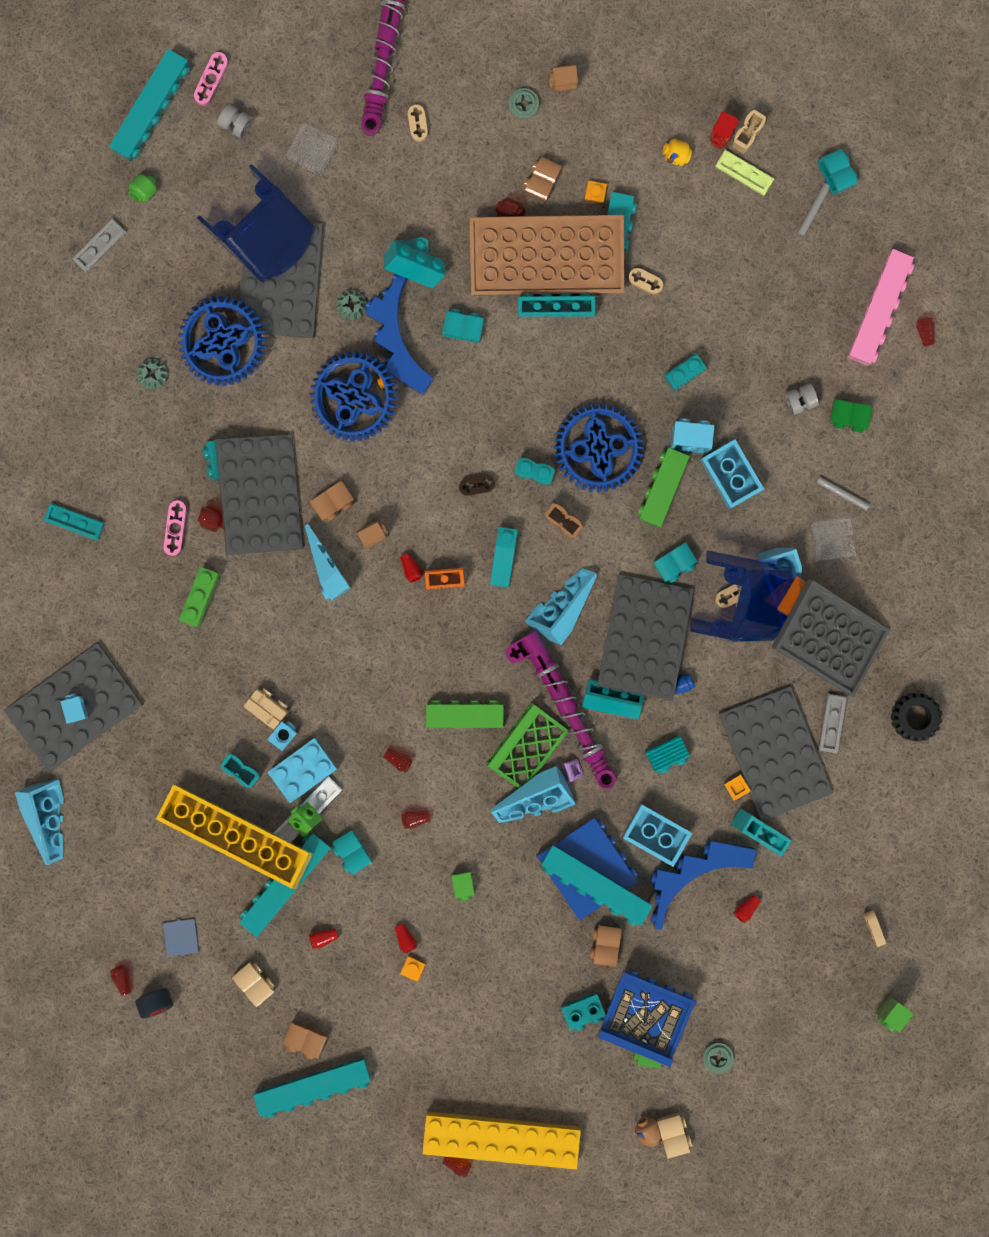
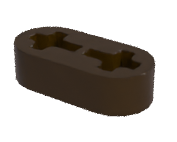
(477, 480)

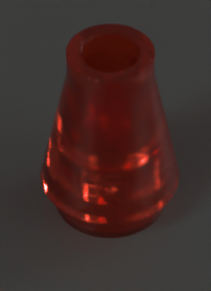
(926, 331)
(400, 761)
(413, 819)
(121, 979)
(458, 1165)

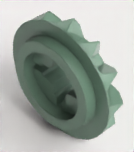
(516, 98)
(346, 312)
(161, 374)
(723, 1065)

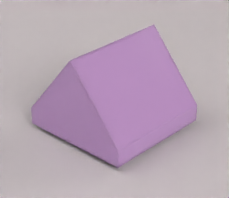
(572, 770)

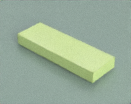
(744, 172)

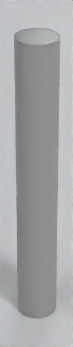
(813, 210)
(842, 493)

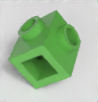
(304, 818)

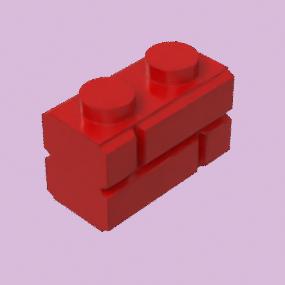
(723, 130)

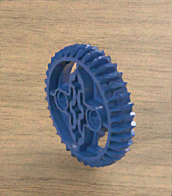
(215, 338)
(332, 393)
(614, 452)

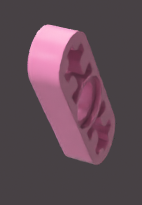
(208, 71)
(182, 514)

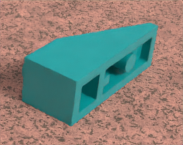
(503, 557)
(761, 832)

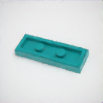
(73, 521)

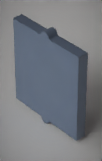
(180, 937)

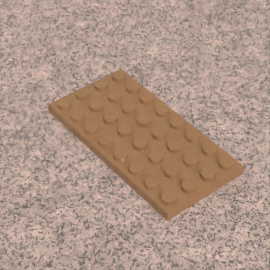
(547, 254)

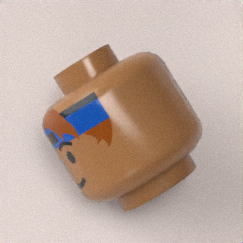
(648, 1132)

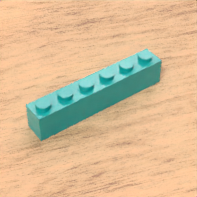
(150, 105)
(596, 885)
(276, 893)
(312, 1087)

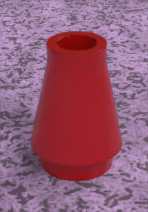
(411, 568)
(746, 909)
(322, 937)
(405, 939)

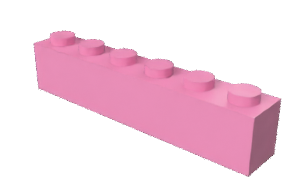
(880, 307)

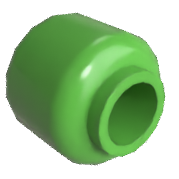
(142, 188)

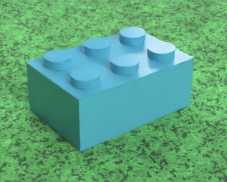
(691, 436)
(731, 474)
(302, 770)
(656, 835)

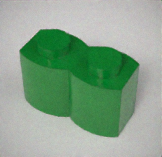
(850, 415)

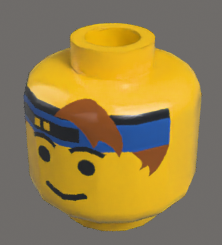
(677, 152)

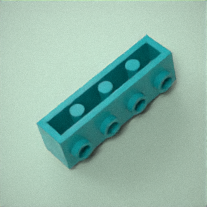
(556, 306)

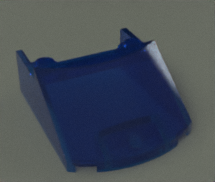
(269, 236)
(760, 594)

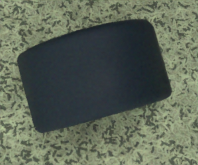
(154, 1003)

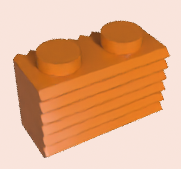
(444, 578)

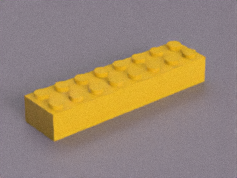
(234, 836)
(501, 1140)

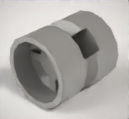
(232, 119)
(808, 398)

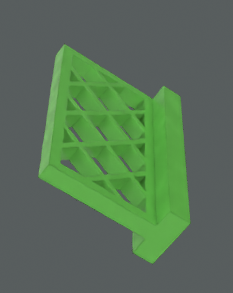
(512, 738)

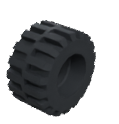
(932, 722)

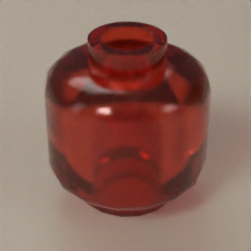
(509, 207)
(210, 518)

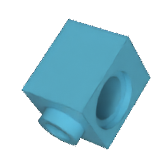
(74, 708)
(277, 741)

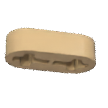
(422, 122)
(647, 277)
(725, 592)
(874, 928)

